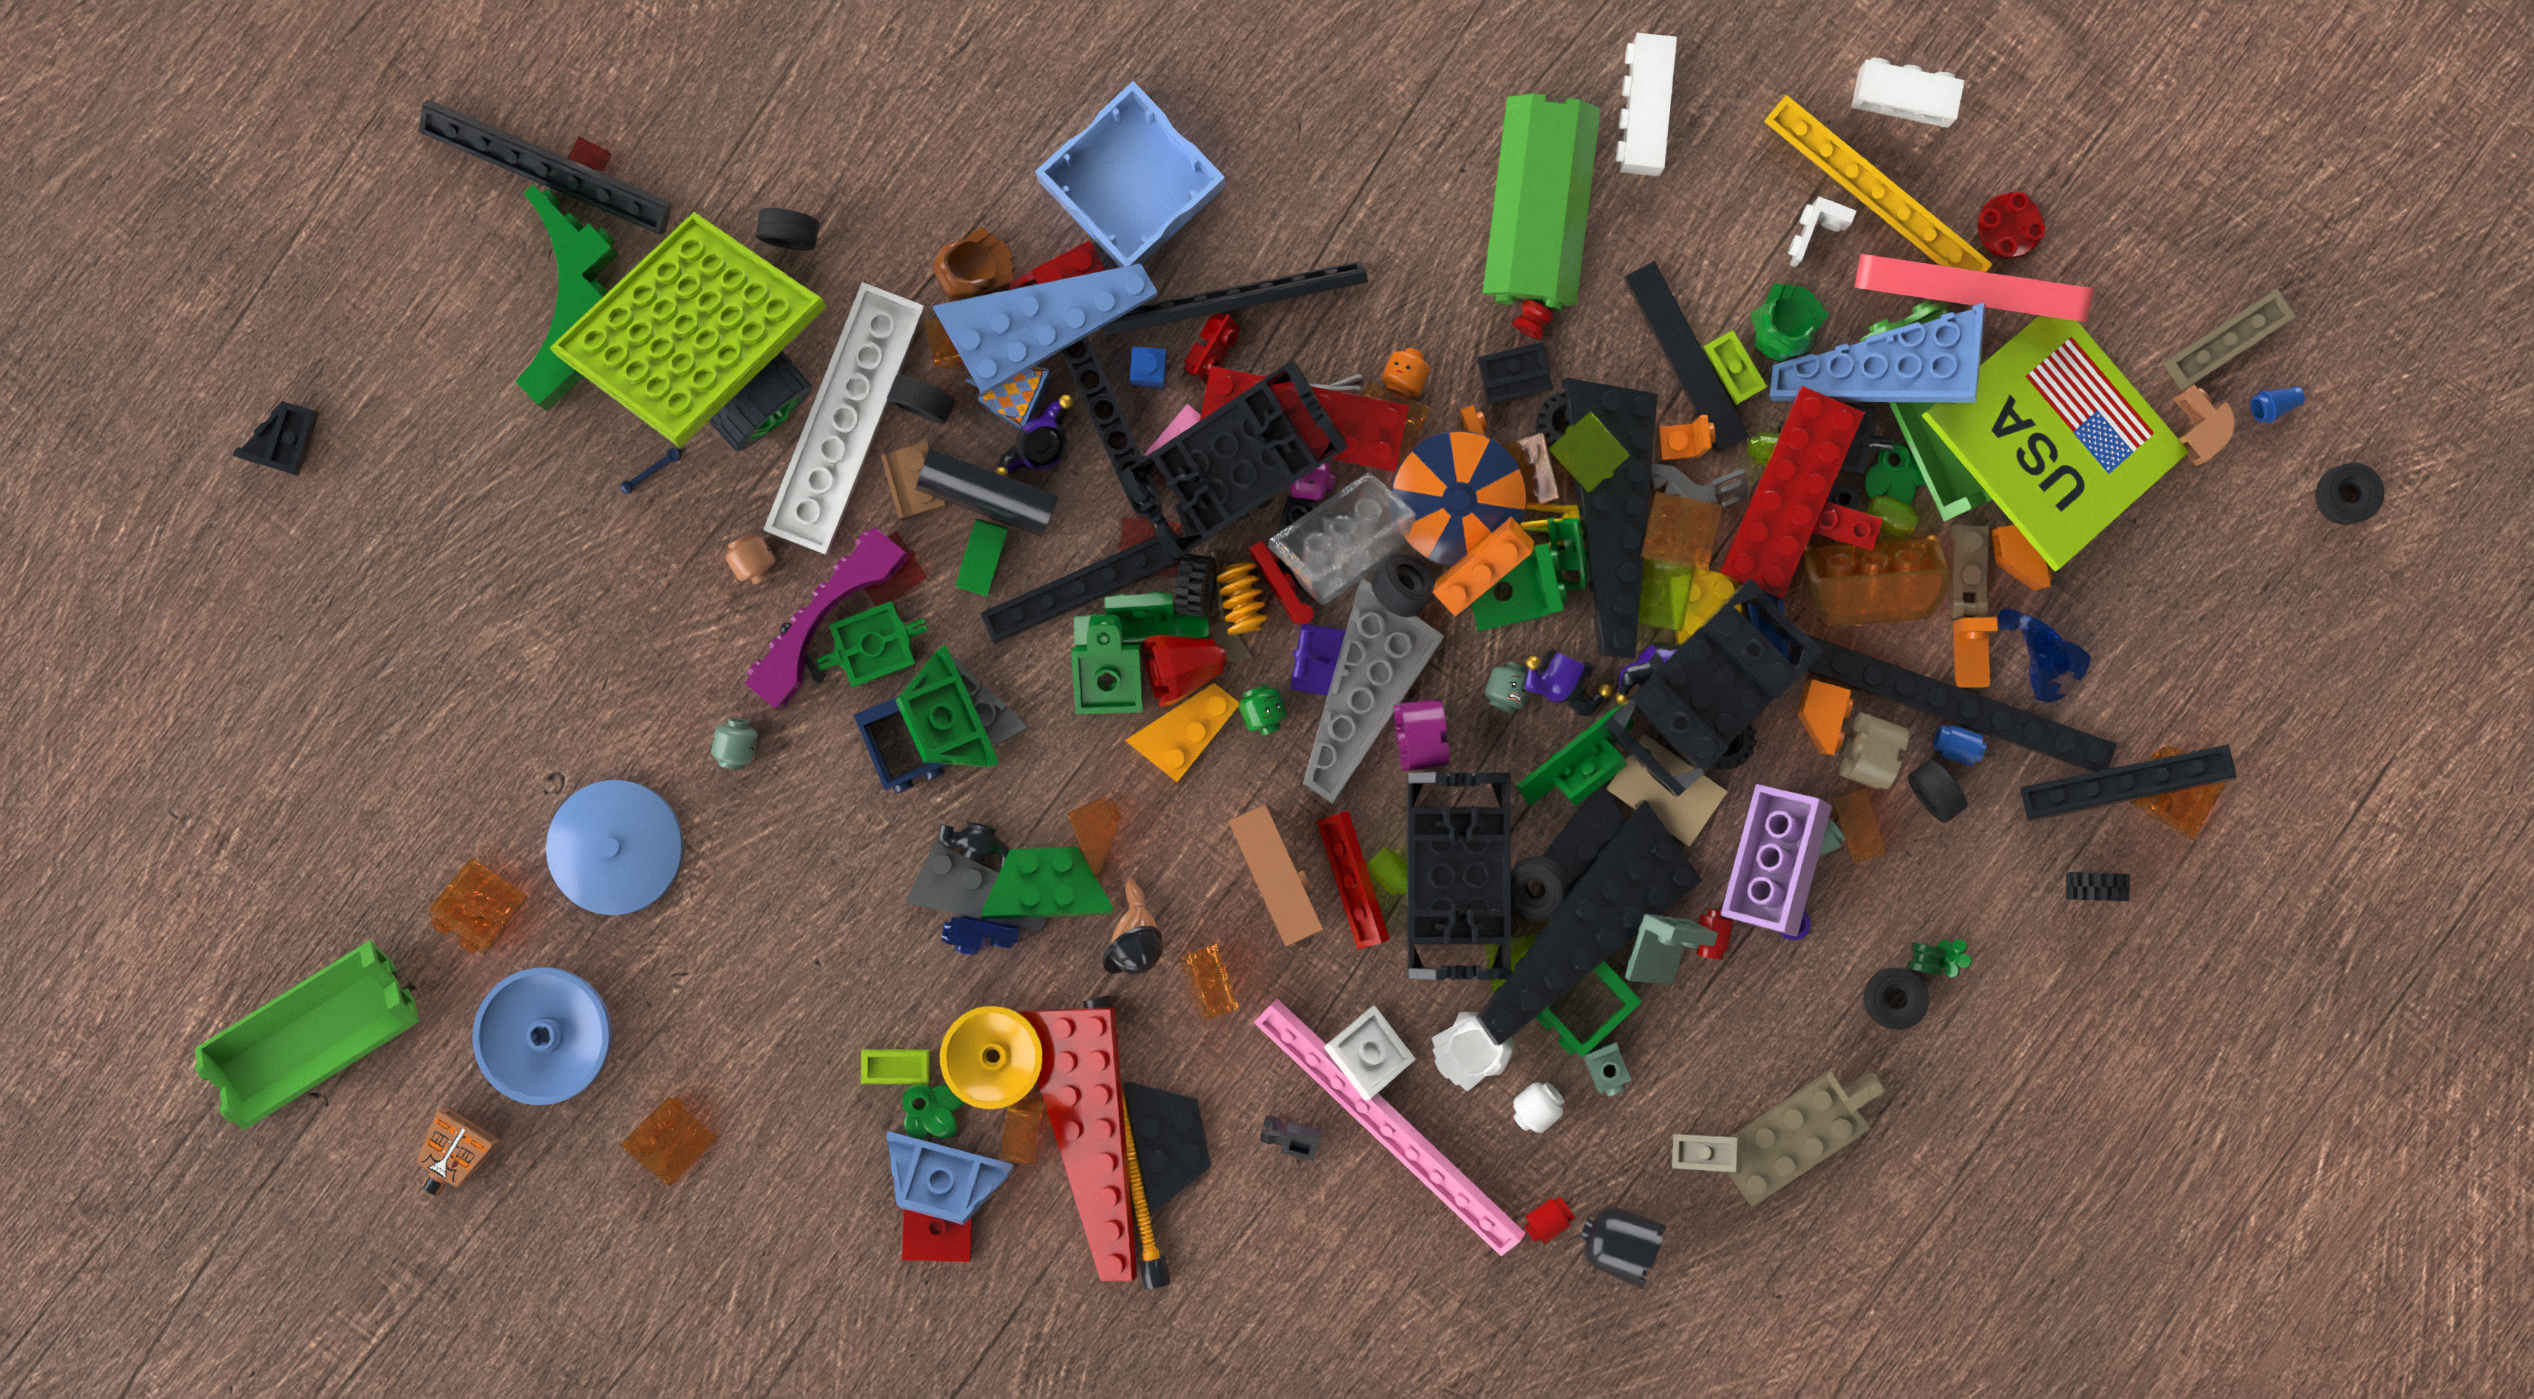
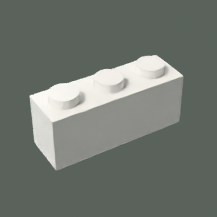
(1907, 92)

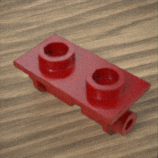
(1221, 334)
(1848, 525)

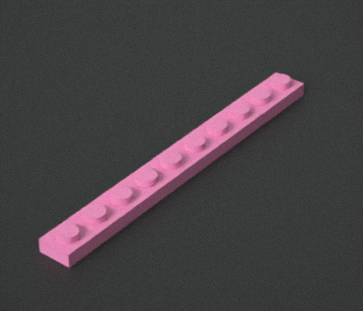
(1392, 1130)

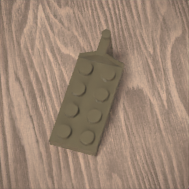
(1802, 1133)

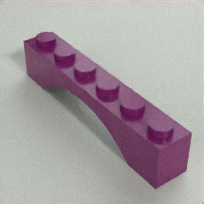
(782, 670)

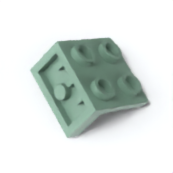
(1661, 947)

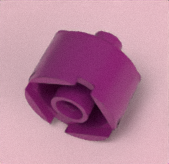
(1421, 734)

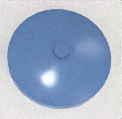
(615, 847)
(542, 1036)

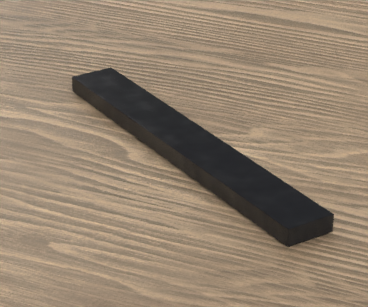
(544, 167)
(1239, 297)

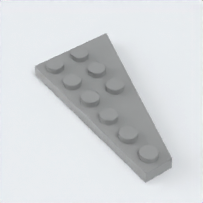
(1372, 674)

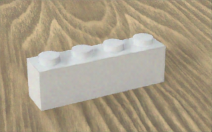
(1648, 104)

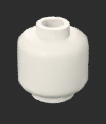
(1538, 1107)

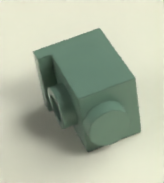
(1596, 1061)

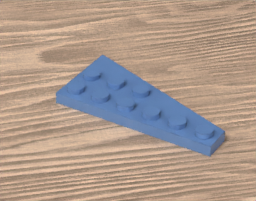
(1023, 326)
(1900, 365)

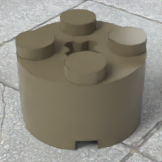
(1873, 752)

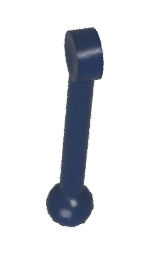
(672, 455)

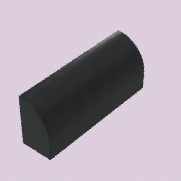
(986, 492)

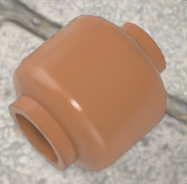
(750, 558)

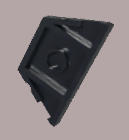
(1168, 1140)

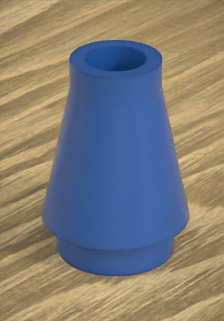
(2273, 404)

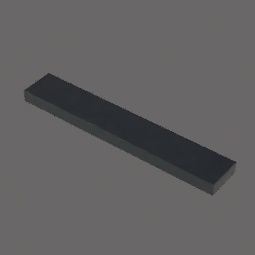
(1685, 354)
(1077, 589)
(2128, 783)

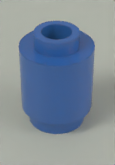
(1959, 744)

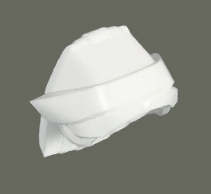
(1467, 1053)

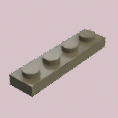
(2229, 340)

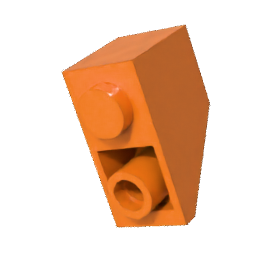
(2020, 558)
(1822, 714)

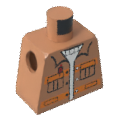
(453, 1151)

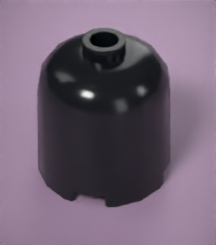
(1622, 1244)

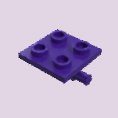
(1316, 658)

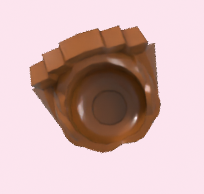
(973, 266)

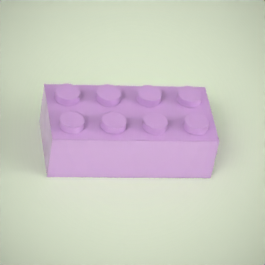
(1776, 859)

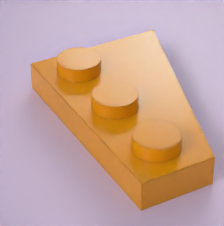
(1185, 731)

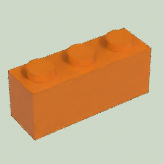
(1483, 566)

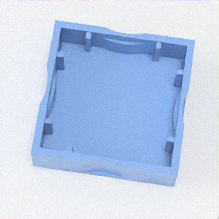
(1130, 178)

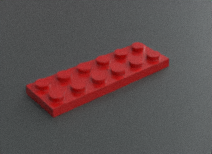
(1368, 424)
(1791, 491)

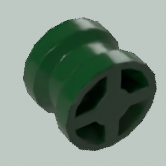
(1926, 958)

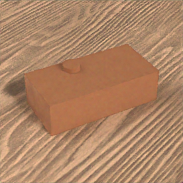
(1275, 875)

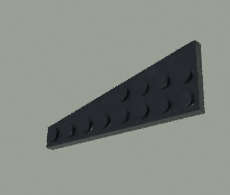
(1616, 509)
(1632, 877)

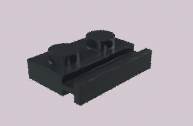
(1515, 373)

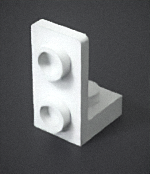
(1832, 217)

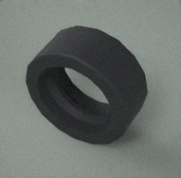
(921, 399)

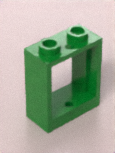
(1619, 989)

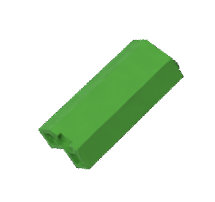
(1541, 201)
(1945, 475)
(306, 1035)

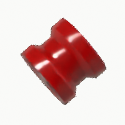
(1533, 319)

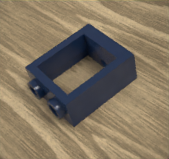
(903, 782)

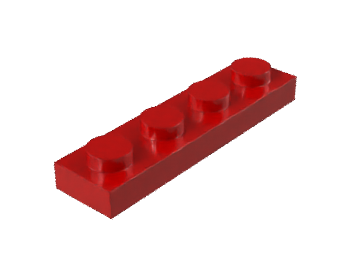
(1353, 880)

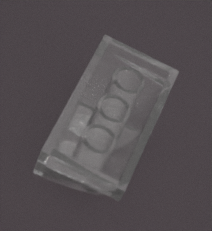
(1344, 538)

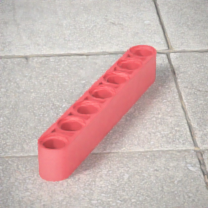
(1974, 287)

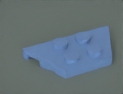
(941, 1178)

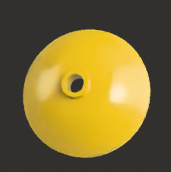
(967, 1064)

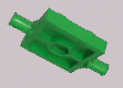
(872, 644)

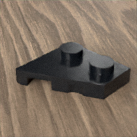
(281, 439)

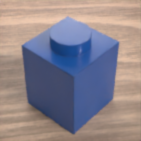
(1148, 367)

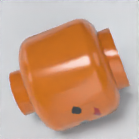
(1406, 373)

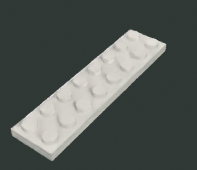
(844, 419)

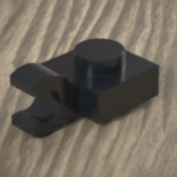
(1296, 1139)

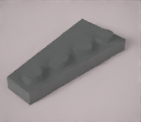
(959, 887)

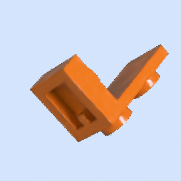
(1686, 440)
(1972, 651)

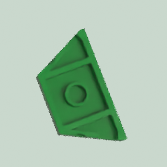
(944, 717)
(1045, 885)

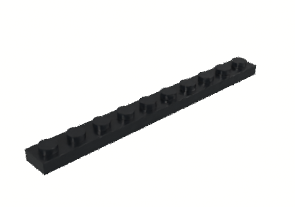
(1959, 706)

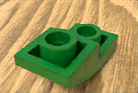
(981, 557)

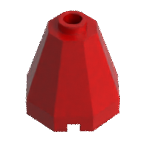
(1181, 665)

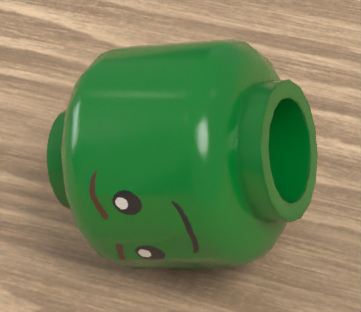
(1262, 709)

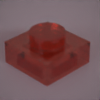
(589, 154)

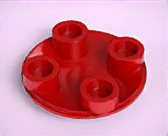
(2010, 225)

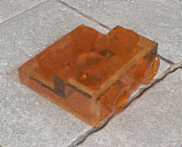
(2182, 809)
(476, 907)

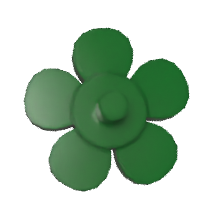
(1954, 957)

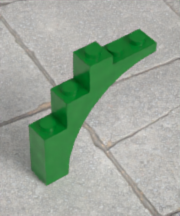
(580, 258)

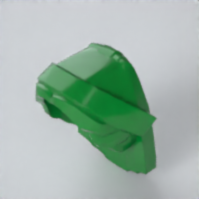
(1787, 322)

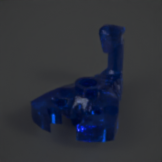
(2048, 653)

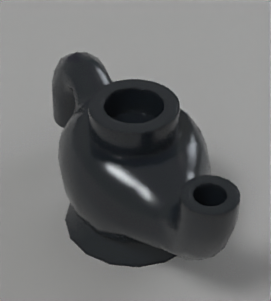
(975, 839)

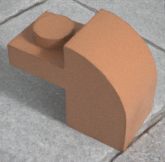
(2211, 425)

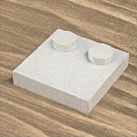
(1369, 1053)

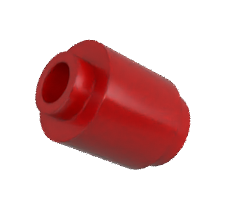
(1723, 926)
(1549, 1220)

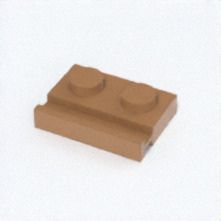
(902, 473)

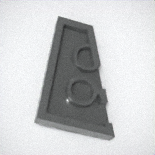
(994, 715)

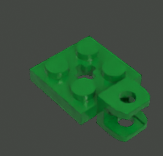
(1106, 655)

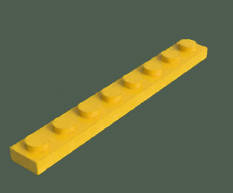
(1873, 188)

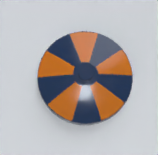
(1460, 493)

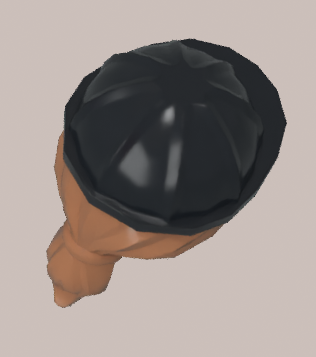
(1136, 940)

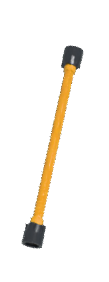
(1153, 1267)

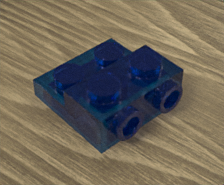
(973, 934)

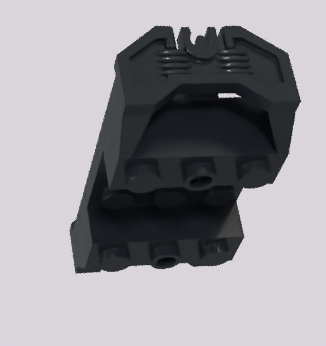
(1234, 459)
(1713, 686)
(1459, 875)

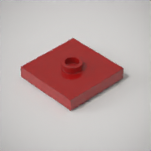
(935, 1238)

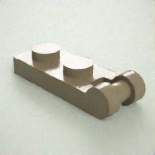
(1968, 571)

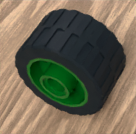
(762, 403)

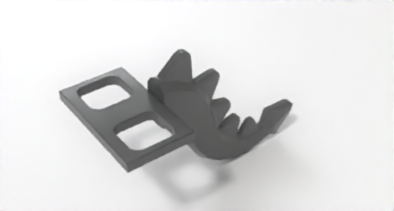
(1681, 485)

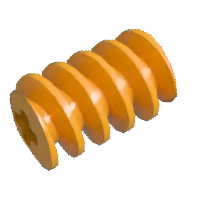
(1241, 598)

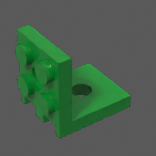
(1533, 592)

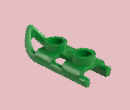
(1572, 558)

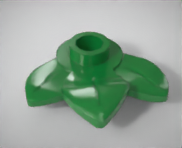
(1894, 480)
(934, 1115)

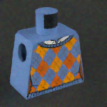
(1017, 398)

